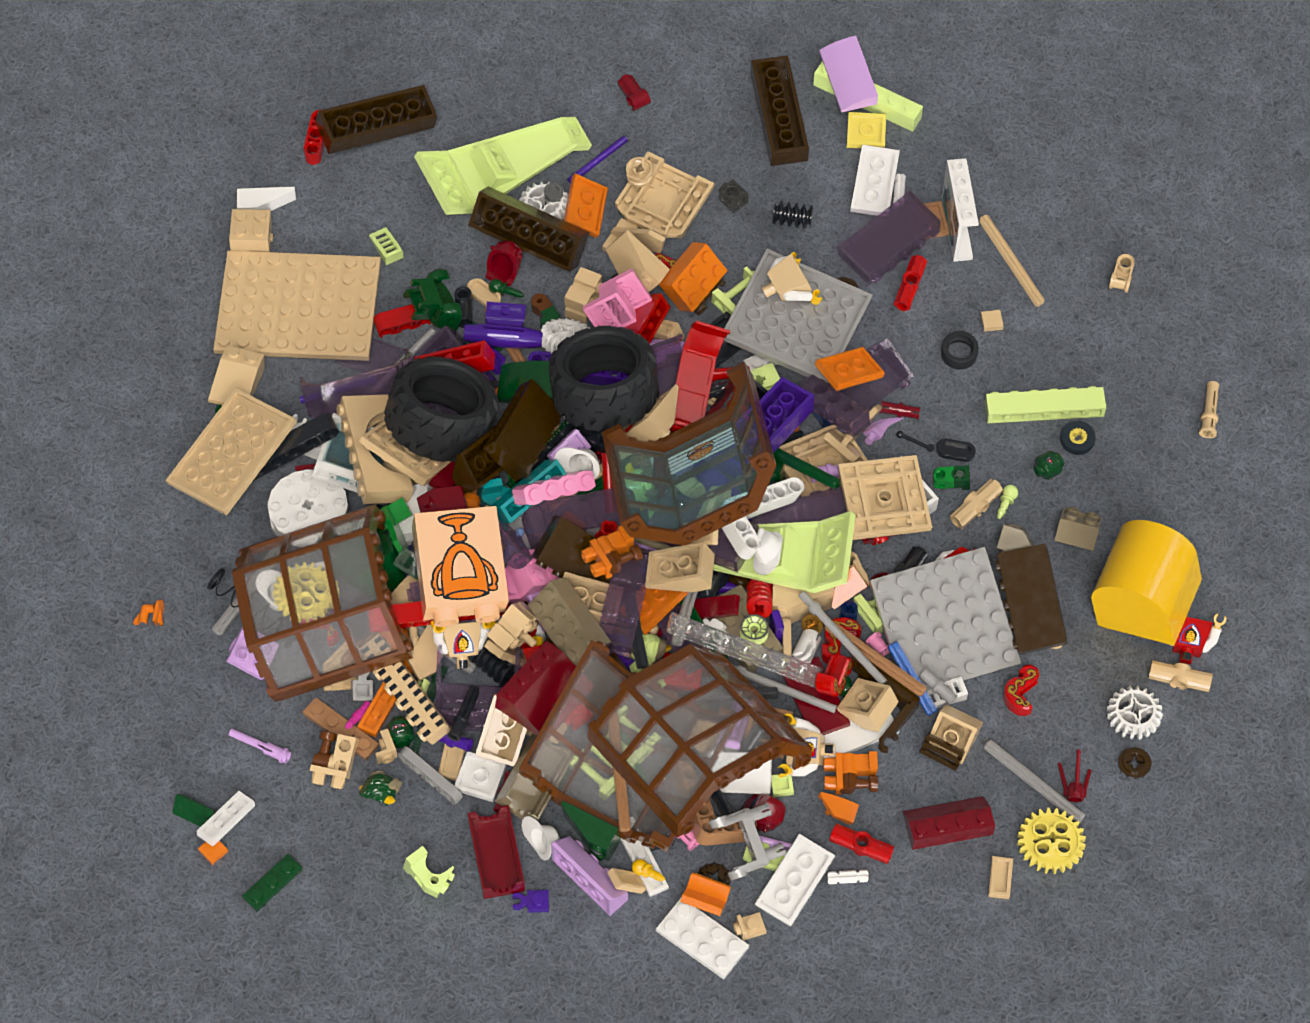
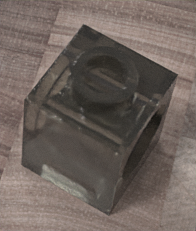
(735, 202)

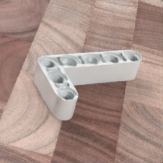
(741, 531)

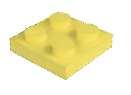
(866, 130)

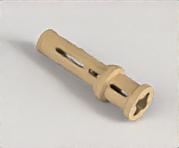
(1209, 417)

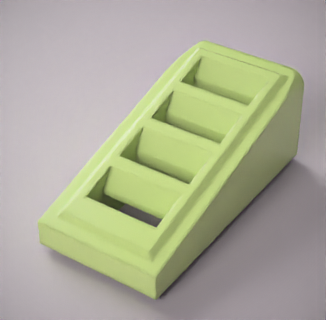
(392, 256)

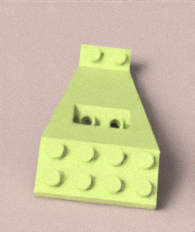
(498, 162)
(812, 554)

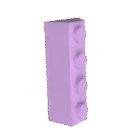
(587, 874)

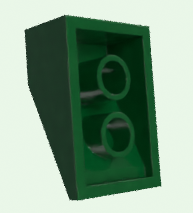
(595, 833)

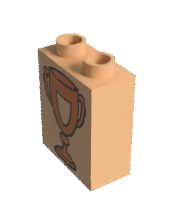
(460, 565)

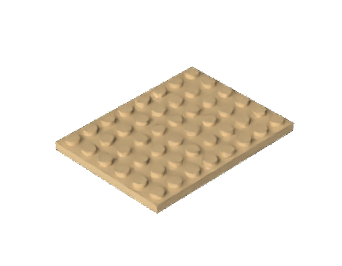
(298, 304)

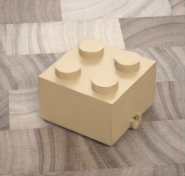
(251, 230)

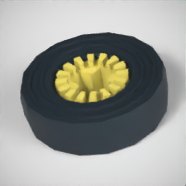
(1074, 429)

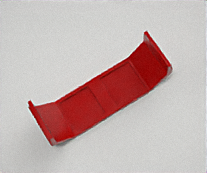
(696, 372)

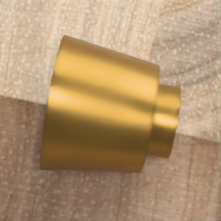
(812, 622)

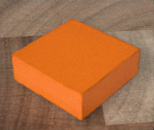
(213, 853)

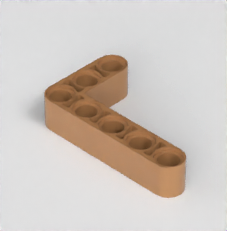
(706, 836)

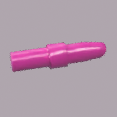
(357, 715)

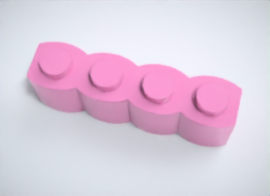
(553, 488)

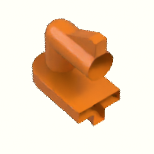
(157, 609)

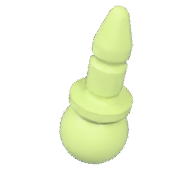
(1010, 493)

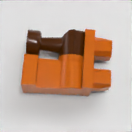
(610, 553)
(847, 768)

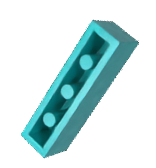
(507, 509)

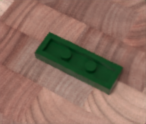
(272, 882)

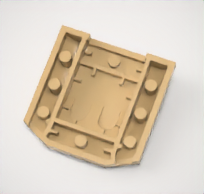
(667, 202)
(817, 452)

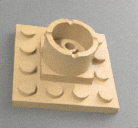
(399, 458)
(885, 496)

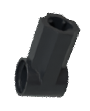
(465, 304)
(915, 558)

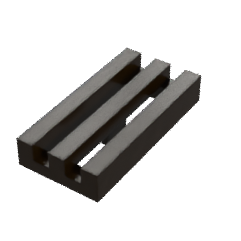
(954, 766)

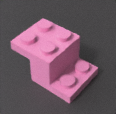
(618, 301)
(526, 580)

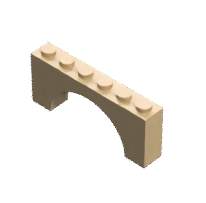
(374, 481)

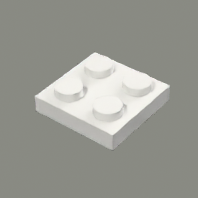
(480, 777)

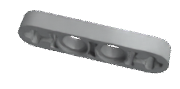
(430, 775)

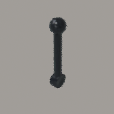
(930, 448)

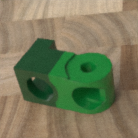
(952, 477)

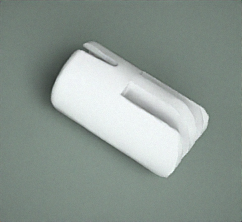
(807, 645)

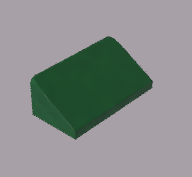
(191, 810)

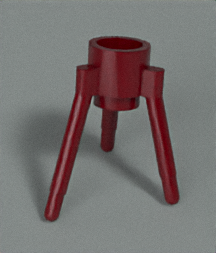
(1075, 791)

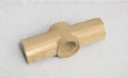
(976, 503)
(1180, 676)

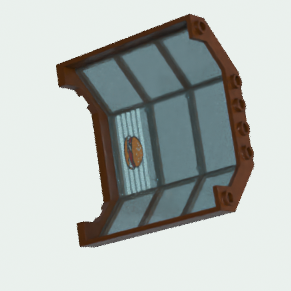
(695, 475)

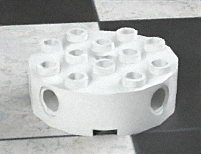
(304, 501)

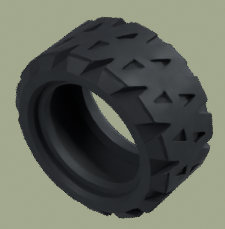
(597, 351)
(442, 383)

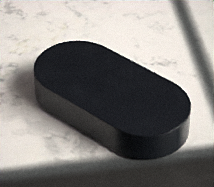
(955, 450)

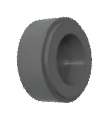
(553, 192)

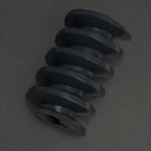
(792, 214)
(494, 666)

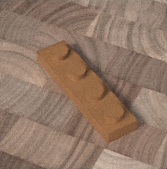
(333, 722)

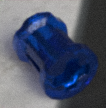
(849, 606)

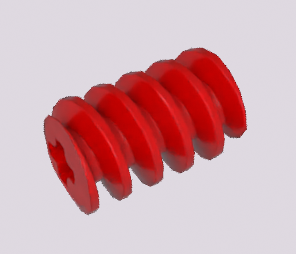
(759, 598)

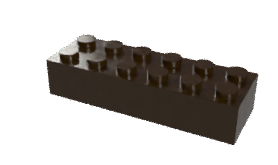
(779, 110)
(376, 119)
(528, 228)

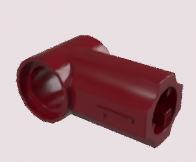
(634, 94)

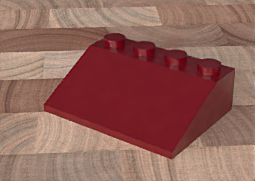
(536, 687)

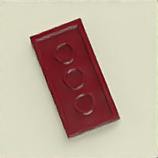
(822, 719)

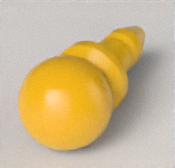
(645, 869)

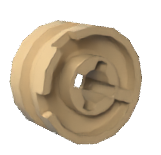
(642, 178)

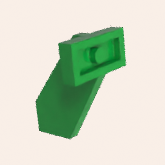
(395, 514)

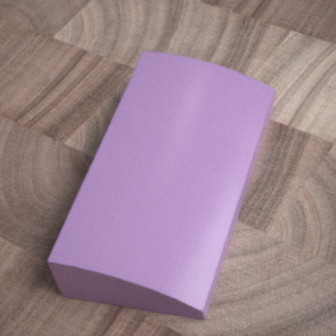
(849, 74)

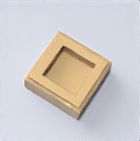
(992, 320)

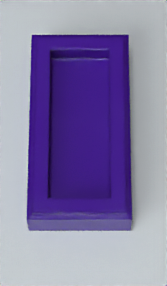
(776, 625)

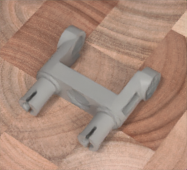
(760, 856)

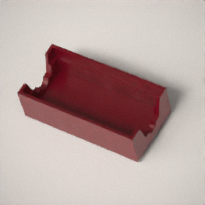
(496, 853)

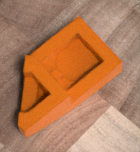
(839, 807)

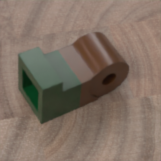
(544, 309)

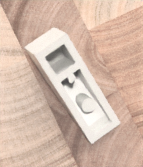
(264, 197)

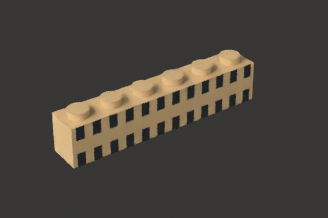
(414, 701)

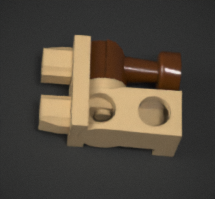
(337, 764)

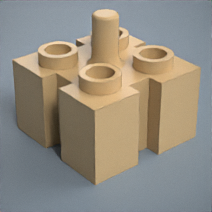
(582, 292)
(514, 626)

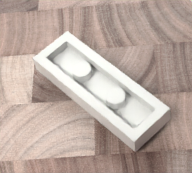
(225, 818)

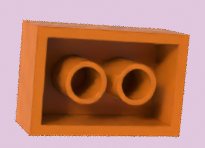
(693, 276)

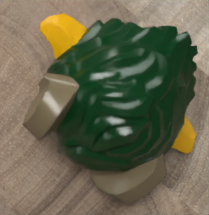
(380, 787)

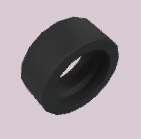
(959, 363)

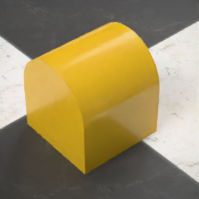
(1147, 582)

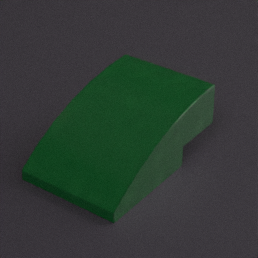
(518, 373)

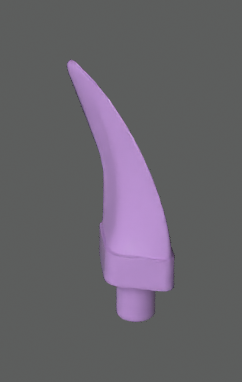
(876, 430)

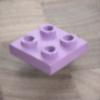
(240, 656)

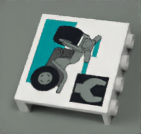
(959, 208)

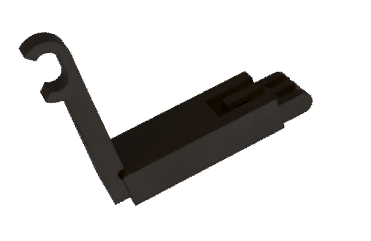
(907, 702)

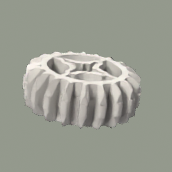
(535, 197)
(558, 330)
(1149, 707)

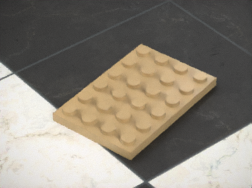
(231, 451)

